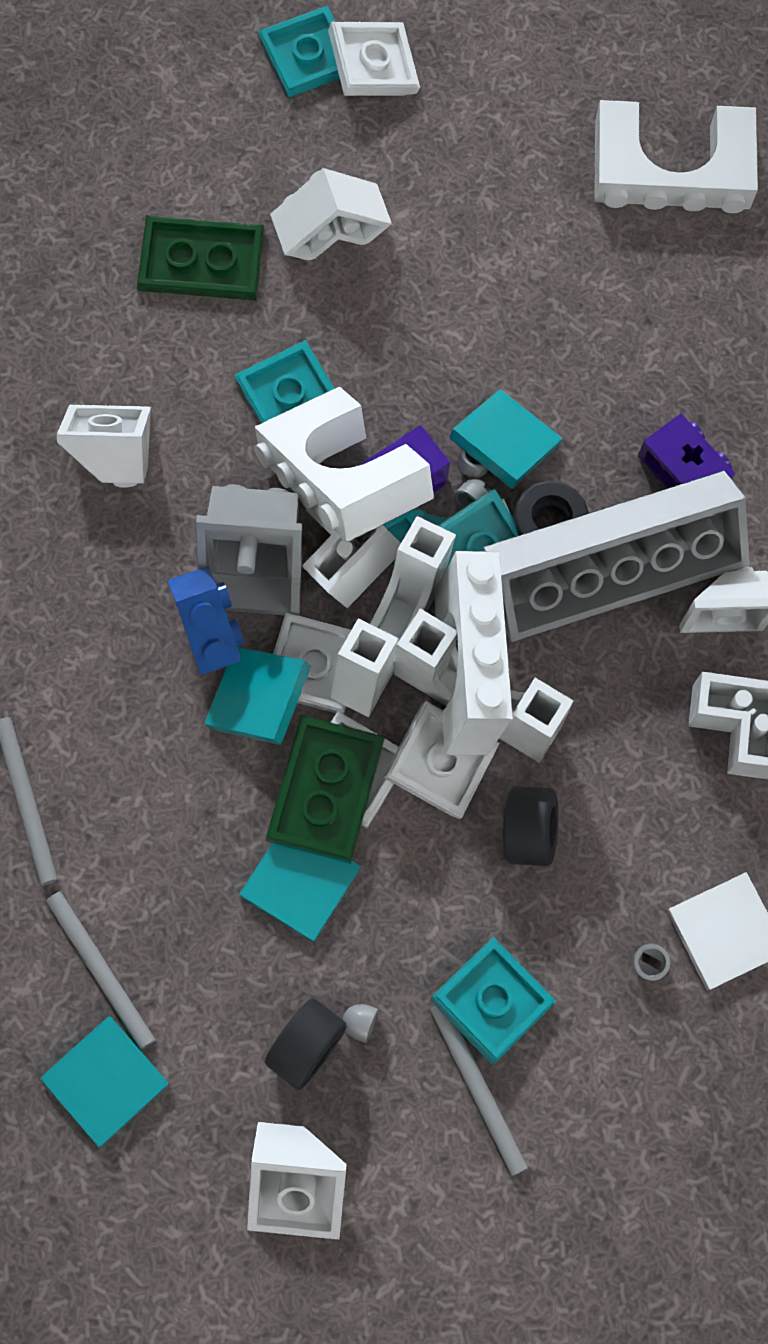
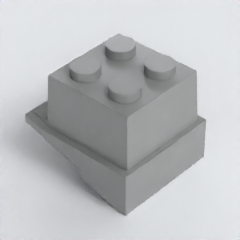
(254, 548)

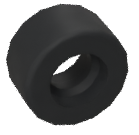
(547, 495)
(530, 826)
(305, 1043)

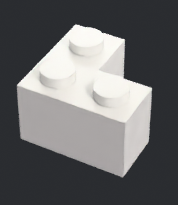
(328, 210)
(351, 566)
(735, 707)

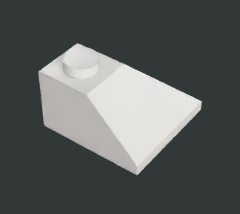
(108, 441)
(730, 604)
(295, 1183)

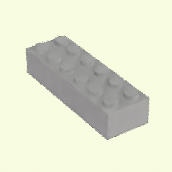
(622, 554)

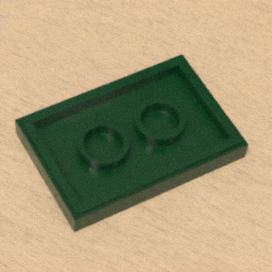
(200, 257)
(325, 789)

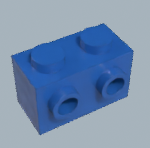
(205, 621)

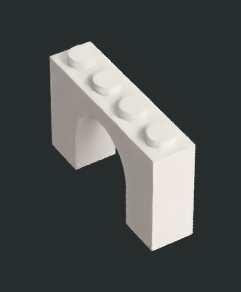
(629, 177)
(345, 498)
(473, 605)
(370, 649)
(429, 662)

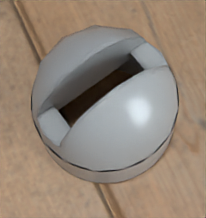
(468, 468)
(473, 489)
(647, 970)
(360, 1021)

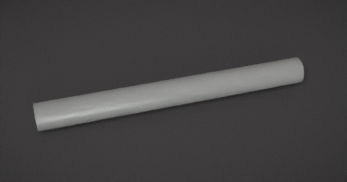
(26, 803)
(100, 970)
(480, 1093)

